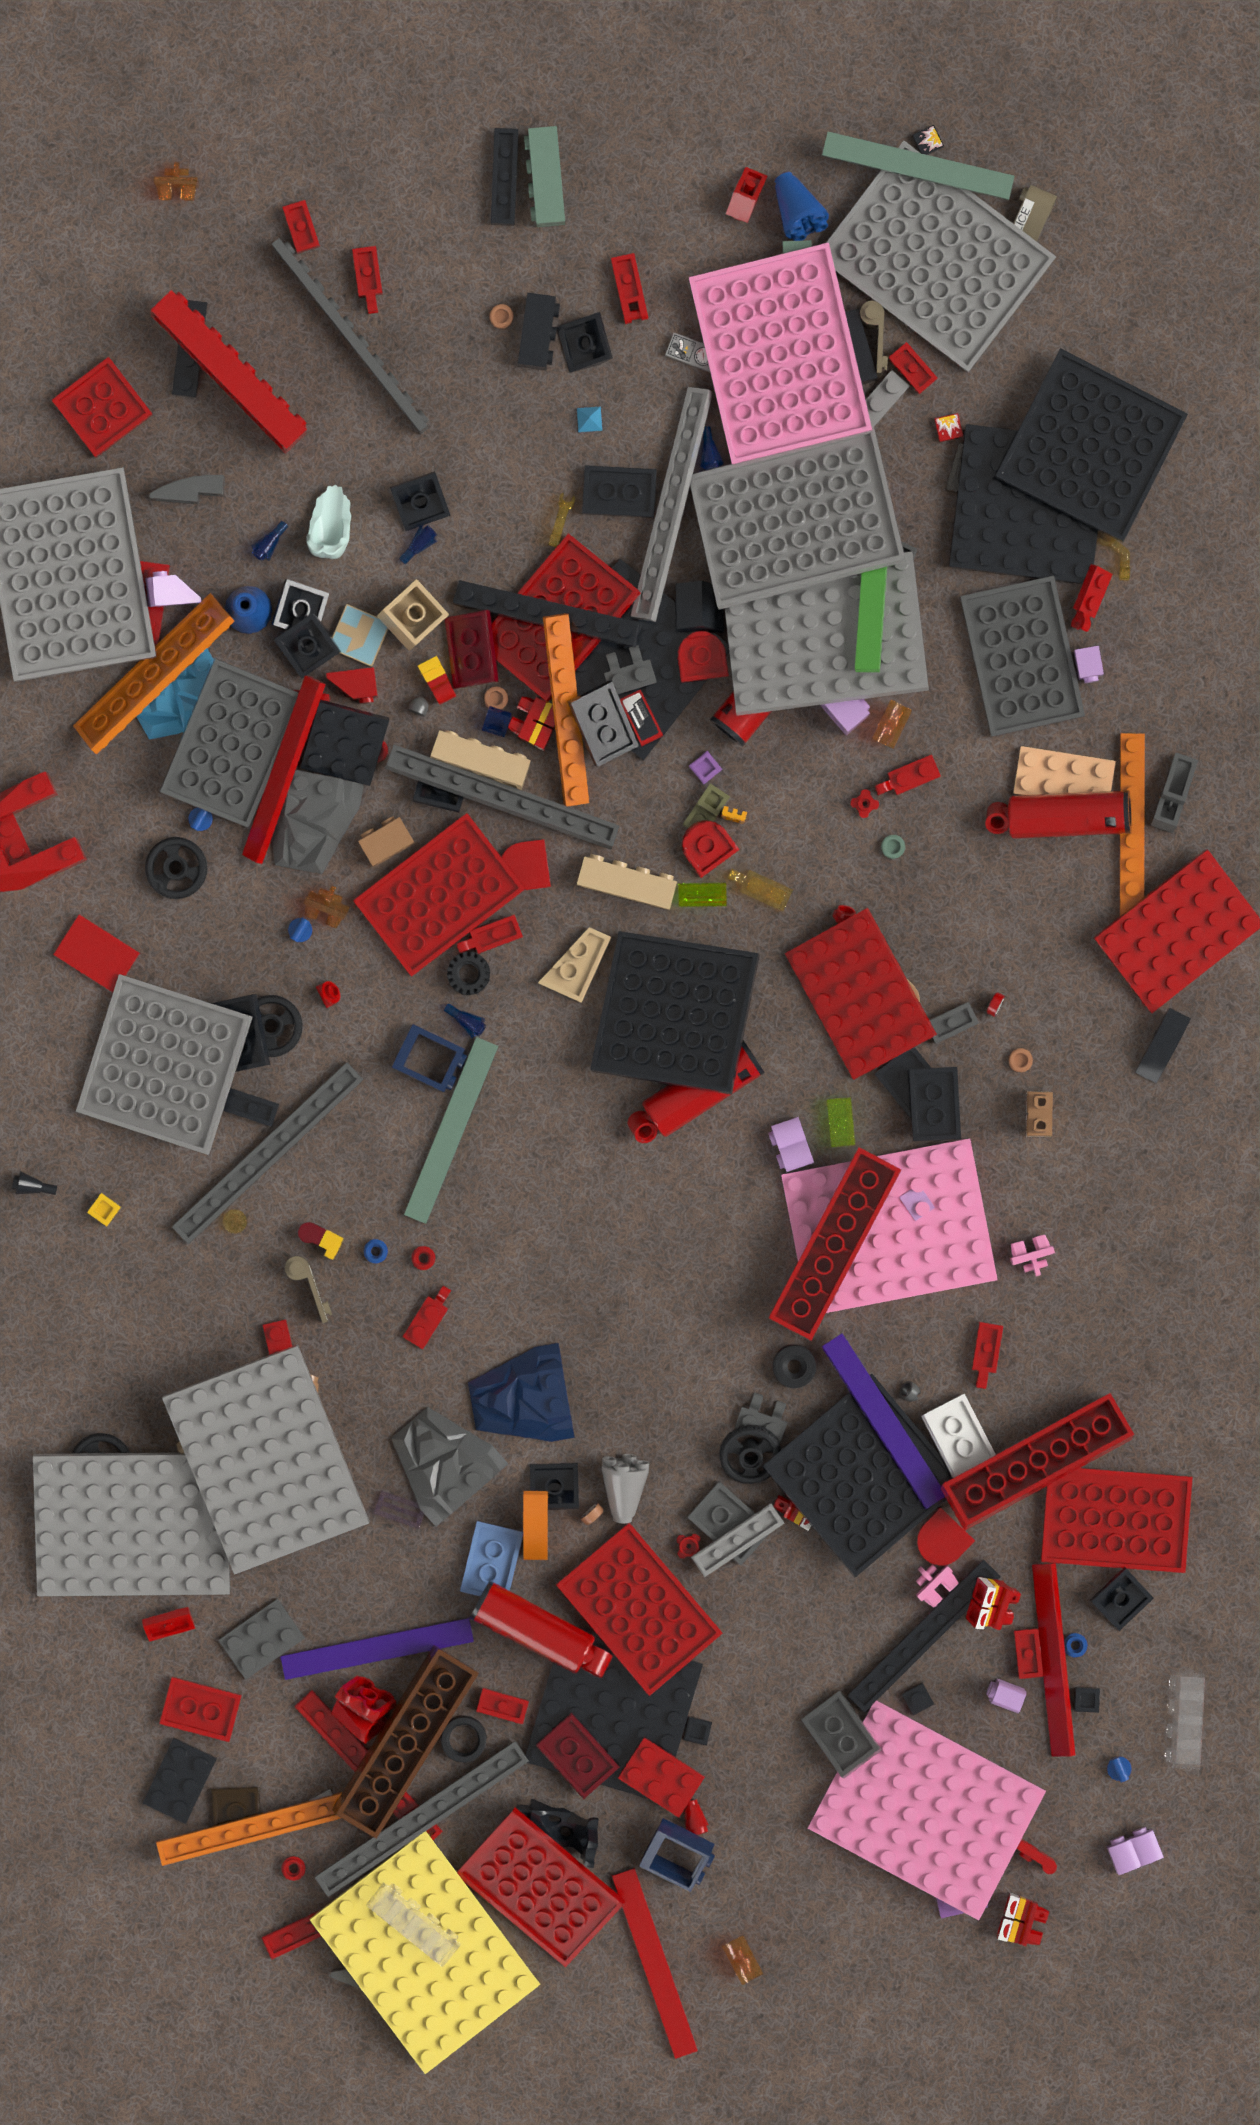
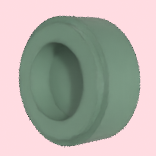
(893, 846)

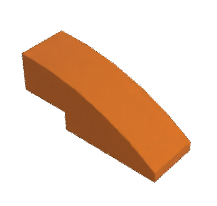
(535, 1525)

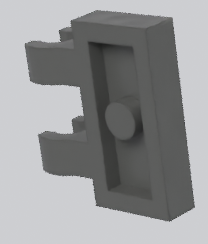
(632, 676)
(751, 1416)

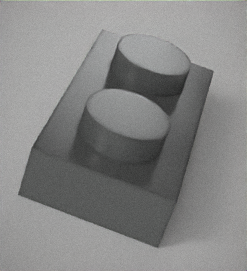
(953, 1022)

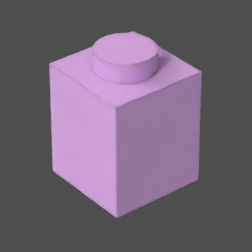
(1088, 664)
(911, 1199)

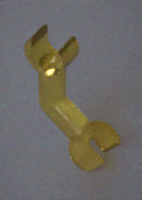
(560, 520)
(1124, 572)

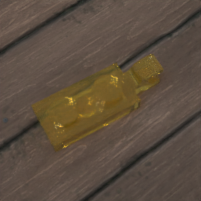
(762, 889)

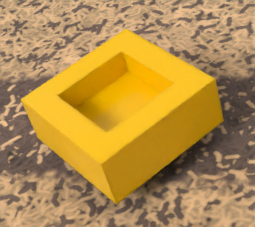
(104, 1209)

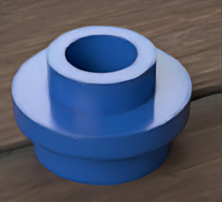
(383, 1251)
(1075, 1637)

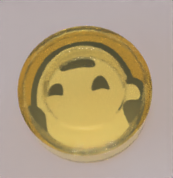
(235, 1221)

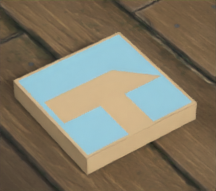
(359, 635)

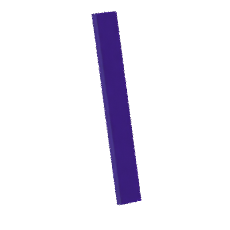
(883, 1420)
(376, 1648)

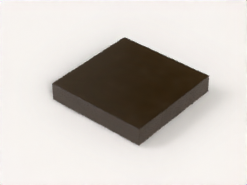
(234, 1803)

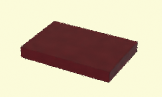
(471, 649)
(577, 1755)

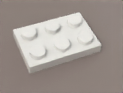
(958, 1435)

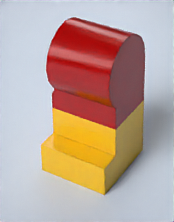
(437, 680)

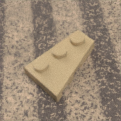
(577, 966)

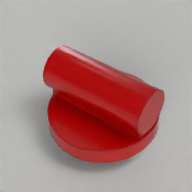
(329, 993)

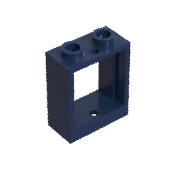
(407, 1047)
(670, 1870)

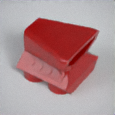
(362, 1708)

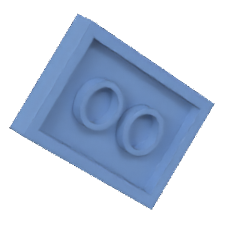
(491, 1557)

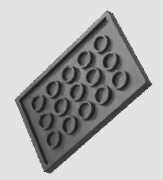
(1022, 656)
(230, 743)

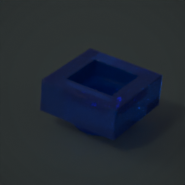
(496, 721)

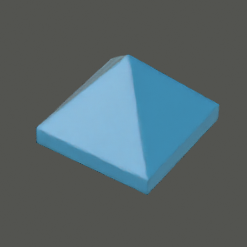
(589, 419)

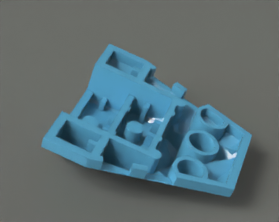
(173, 707)

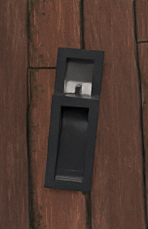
(1162, 1045)

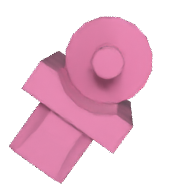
(1042, 1249)
(944, 1577)

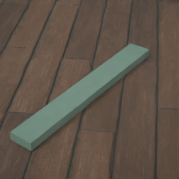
(918, 165)
(451, 1130)

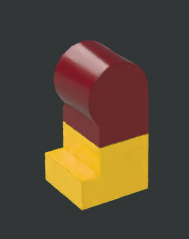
(322, 1237)

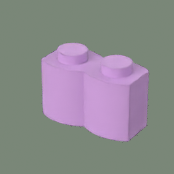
(791, 1144)
(1006, 1695)
(1134, 1851)

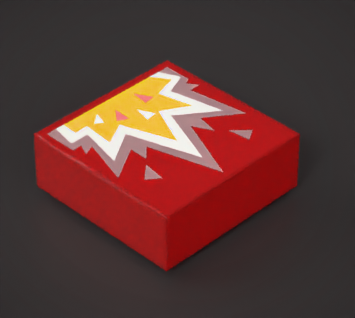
(948, 427)

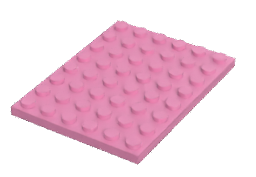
(780, 353)
(900, 1254)
(929, 1812)

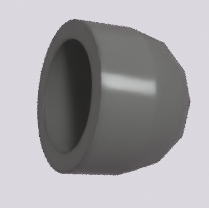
(419, 706)
(911, 1395)

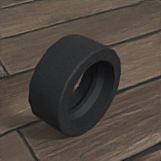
(463, 1757)

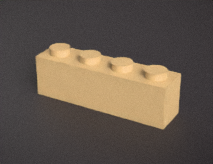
(481, 759)
(627, 883)

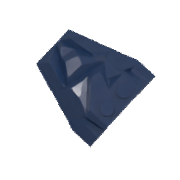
(524, 1397)

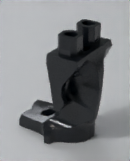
(551, 1820)

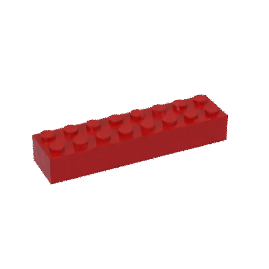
(228, 371)
(834, 1243)
(1037, 1461)

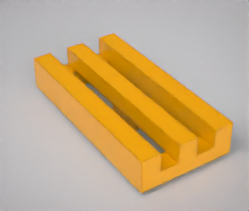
(733, 816)

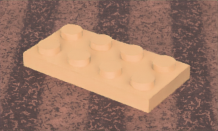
(1059, 772)

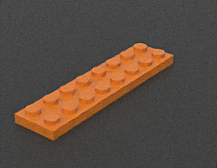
(153, 675)

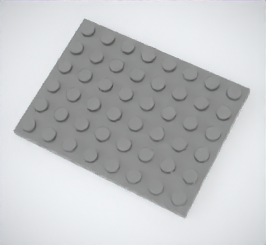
(938, 261)
(796, 519)
(71, 576)
(803, 645)
(265, 1459)
(124, 1527)

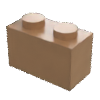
(385, 841)

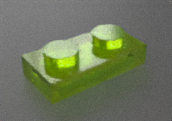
(702, 894)
(840, 1122)

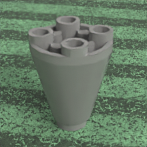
(624, 1485)

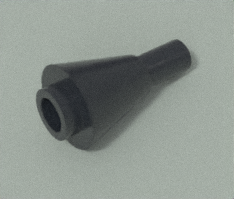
(29, 1185)

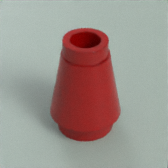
(695, 1819)

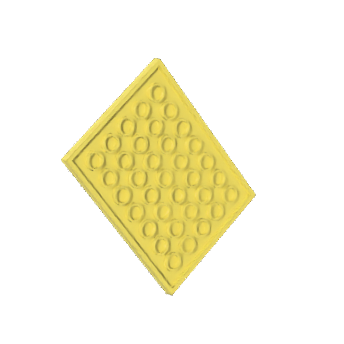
(426, 2004)

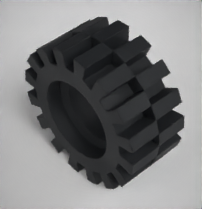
(464, 959)

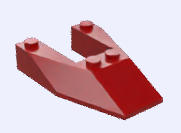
(17, 864)

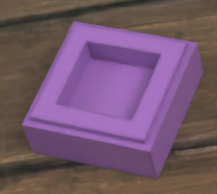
(705, 767)

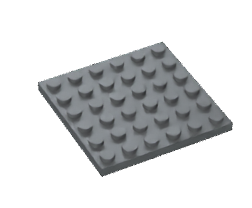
(164, 1064)

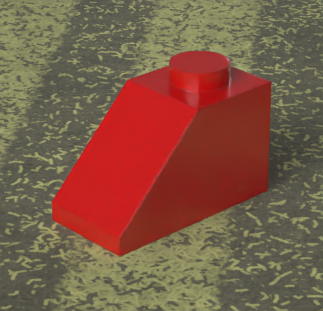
(746, 195)
(357, 684)

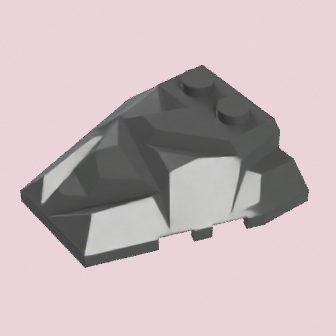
(314, 820)
(444, 1463)

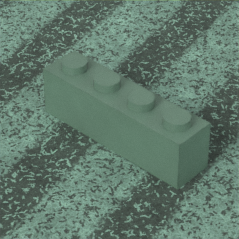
(546, 176)

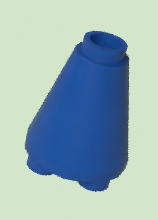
(798, 208)
(253, 618)

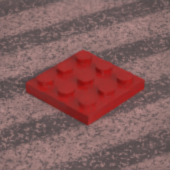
(102, 407)

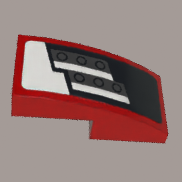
(641, 717)

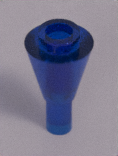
(710, 455)
(422, 540)
(266, 545)
(471, 1023)

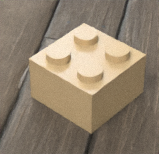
(412, 615)

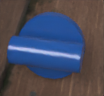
(200, 819)
(300, 930)
(1119, 1769)

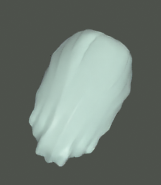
(330, 524)

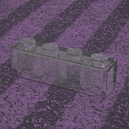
(1187, 1719)
(413, 1924)

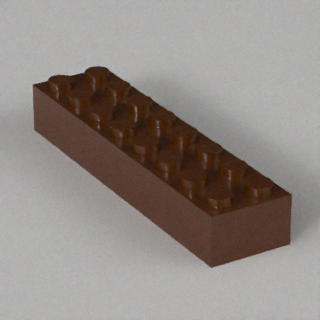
(405, 1741)

